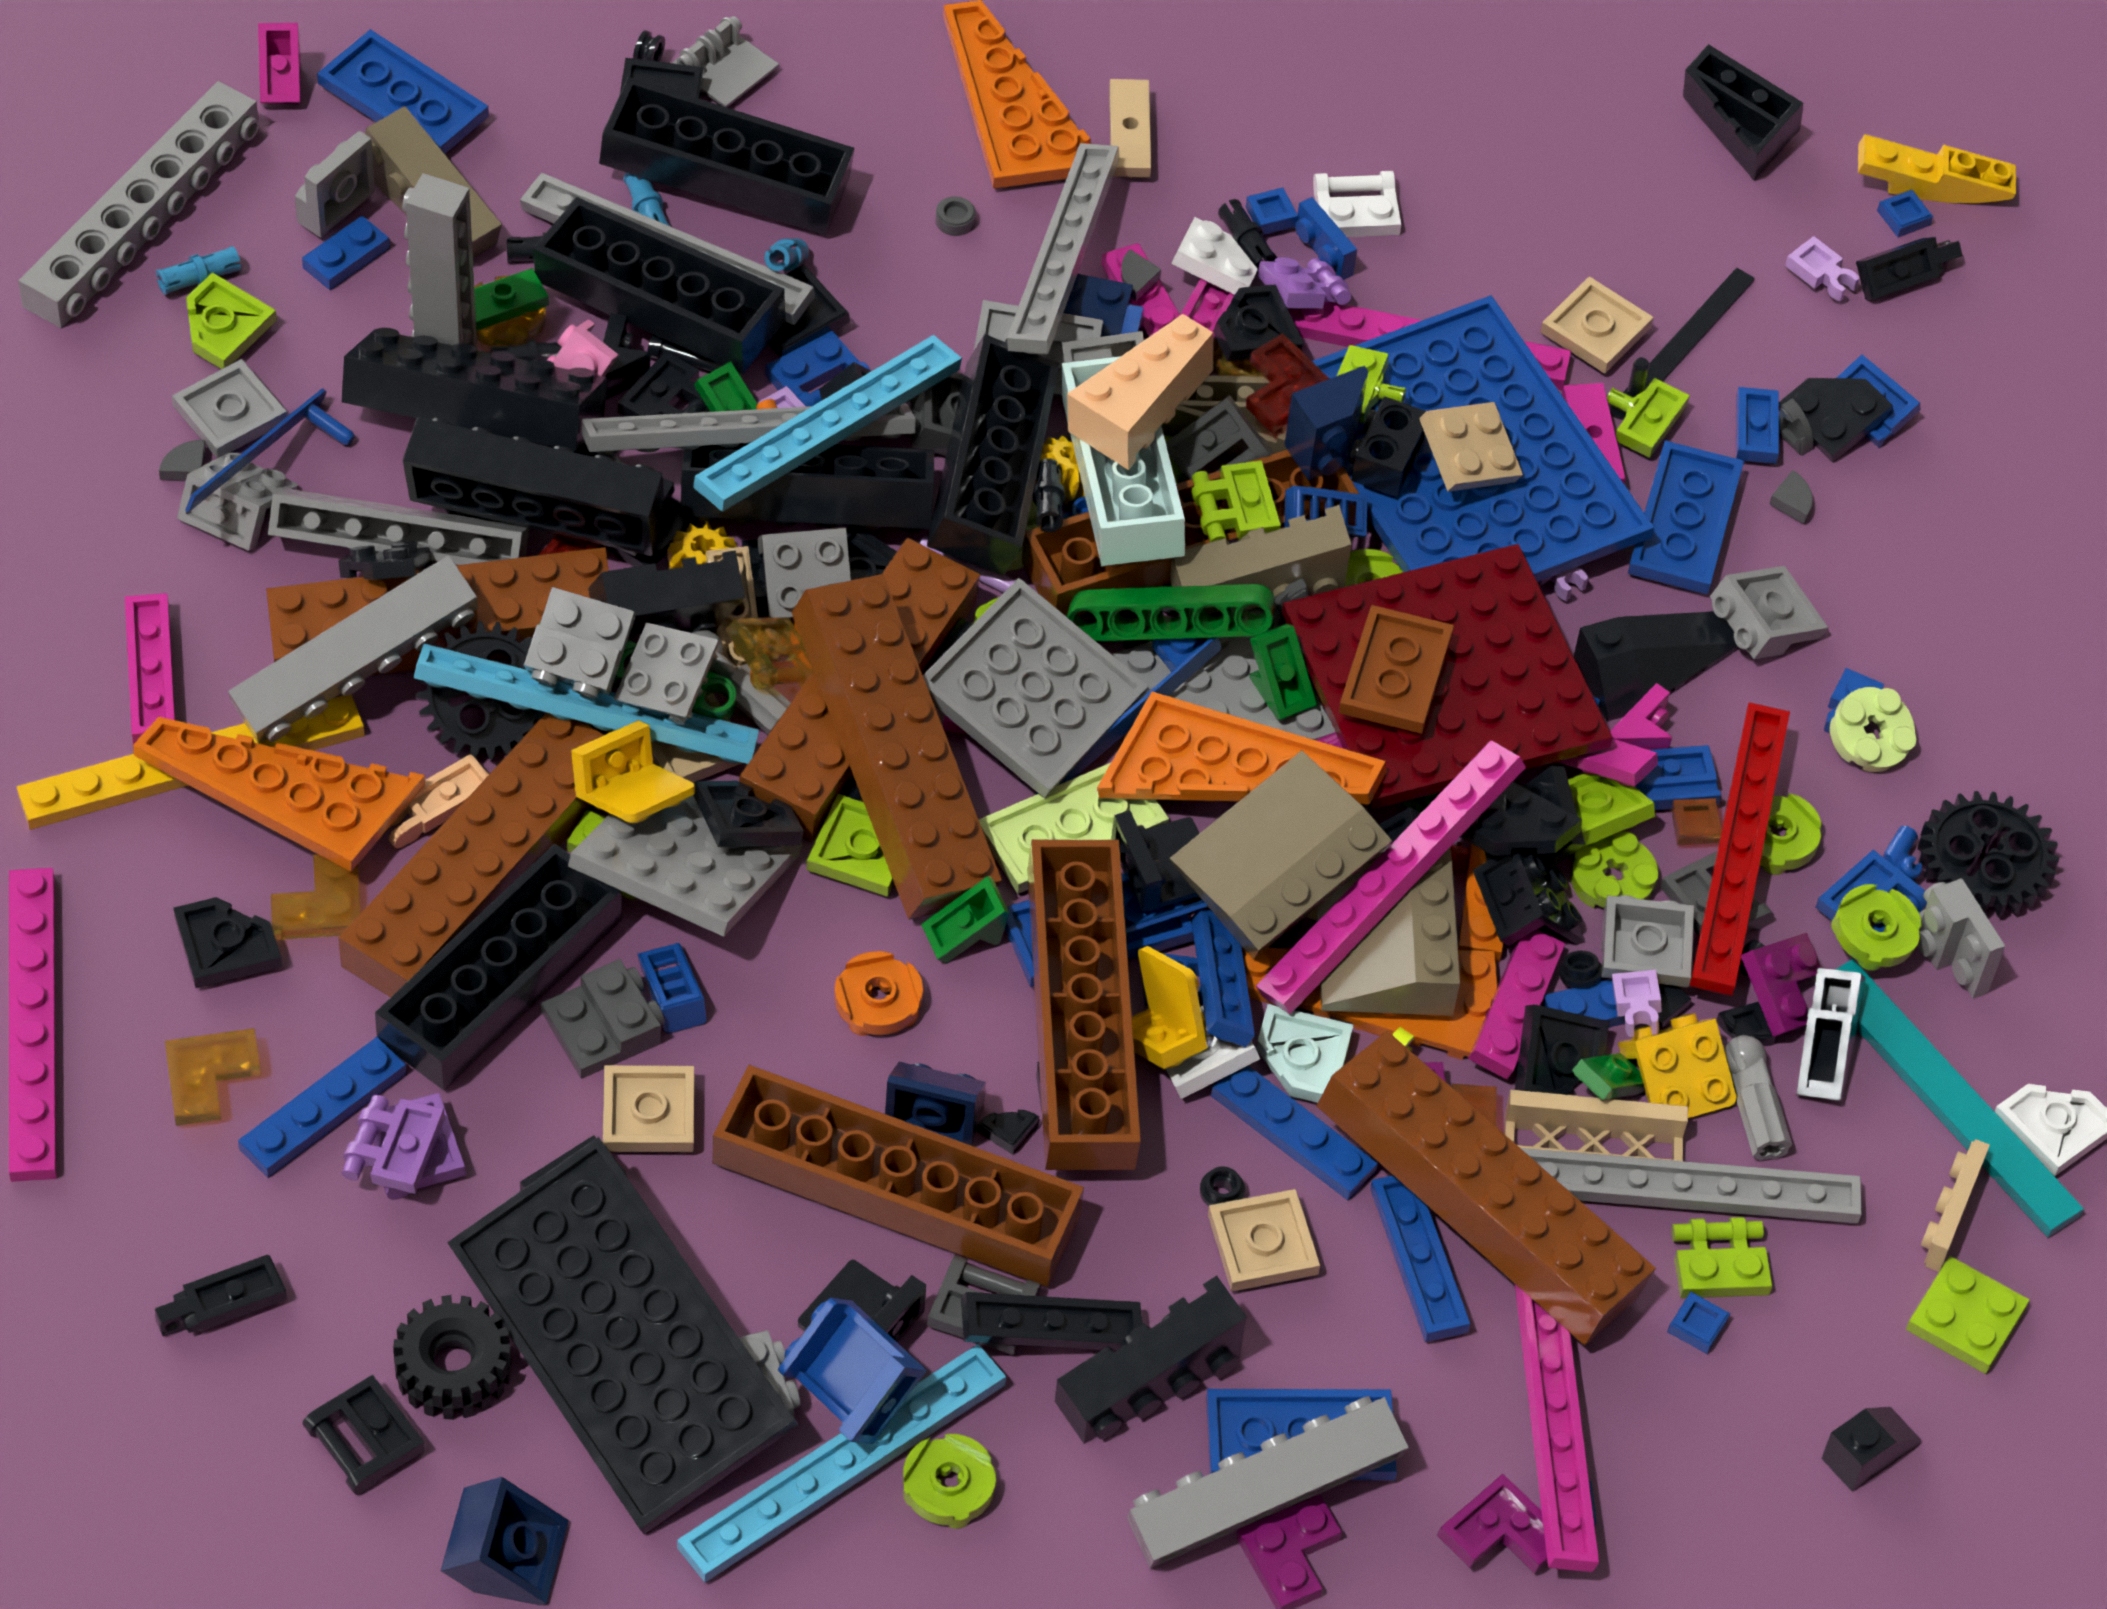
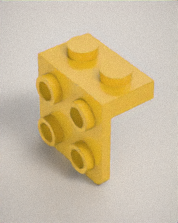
(620, 775)
(1173, 1022)
(1683, 1065)

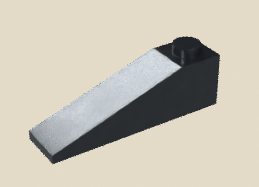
(1633, 653)

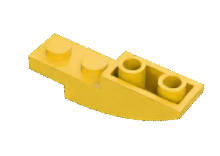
(1940, 177)

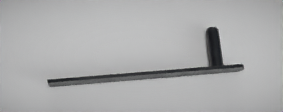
(1686, 337)

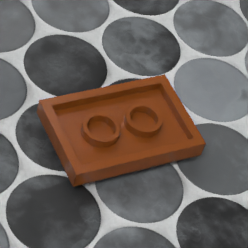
(1396, 669)

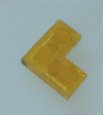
(321, 911)
(200, 1062)

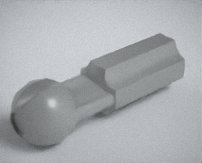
(761, 706)
(1757, 1098)

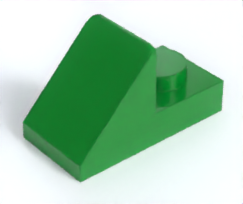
(1281, 672)
(967, 919)

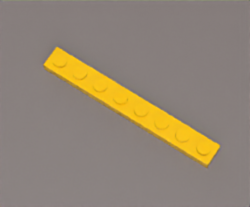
(133, 779)

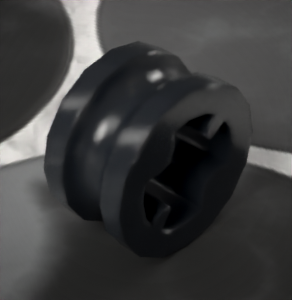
(649, 47)

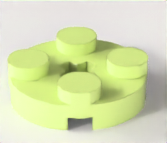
(1885, 710)

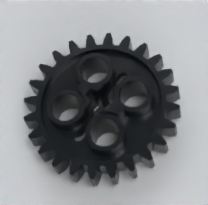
(499, 727)
(1959, 831)

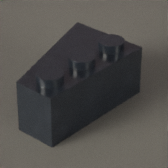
(1741, 109)
(674, 598)

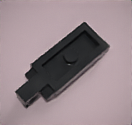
(1905, 266)
(222, 1297)

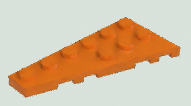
(1014, 110)
(1213, 756)
(290, 789)
(1448, 1033)

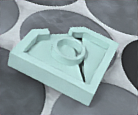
(1303, 1050)

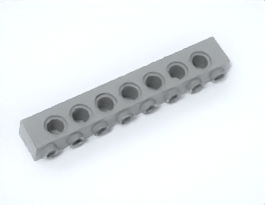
(139, 204)

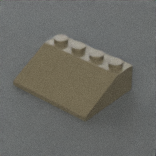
(1280, 853)
(1406, 958)

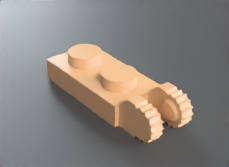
(438, 800)

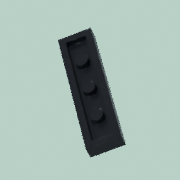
(1047, 1320)

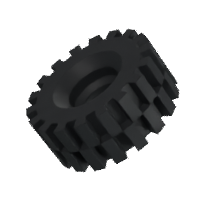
(445, 1328)

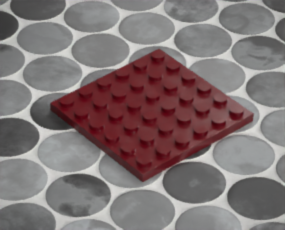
(1500, 681)

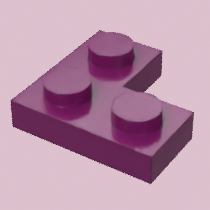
(1775, 976)
(1495, 1516)
(1278, 1550)

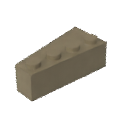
(406, 151)
(1305, 550)

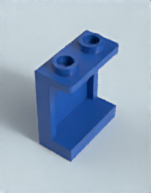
(852, 1368)

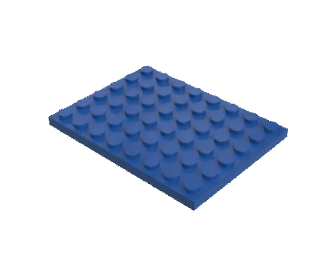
(1565, 503)

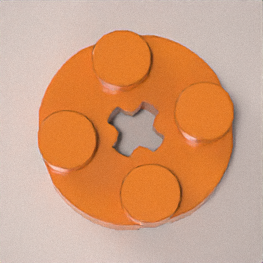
(874, 1015)

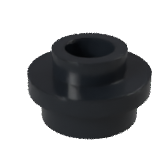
(1580, 969)
(1221, 1178)

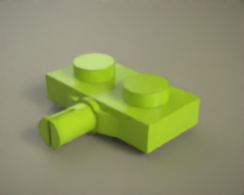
(1376, 364)
(1648, 415)

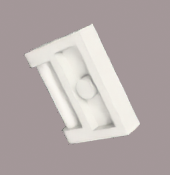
(1360, 214)

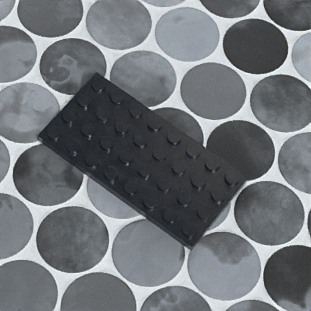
(622, 1335)

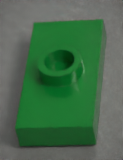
(509, 298)
(1610, 1076)

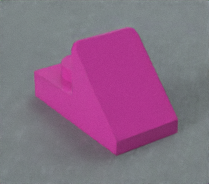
(279, 63)
(1644, 721)

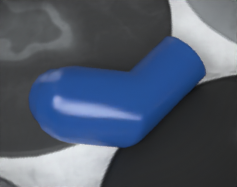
(1898, 851)

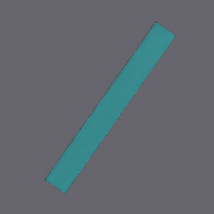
(1963, 1110)

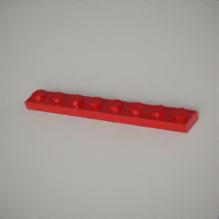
(1739, 849)

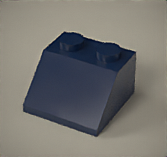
(1100, 300)
(1325, 422)
(935, 1100)
(504, 1543)

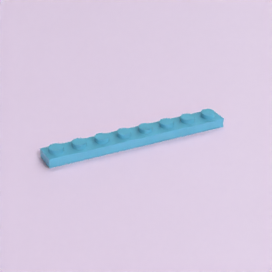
(826, 423)
(514, 685)
(838, 1466)

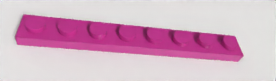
(1353, 325)
(1390, 877)
(32, 1025)
(1557, 1439)

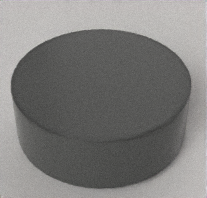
(955, 216)

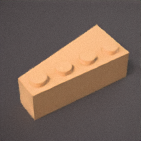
(1140, 390)

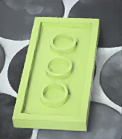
(1067, 813)

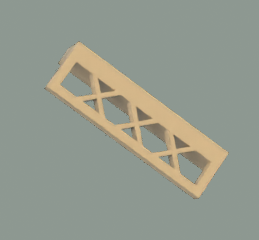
(1596, 1117)

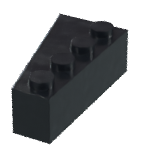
(1154, 1364)

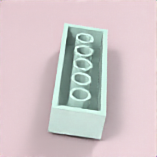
(1133, 510)

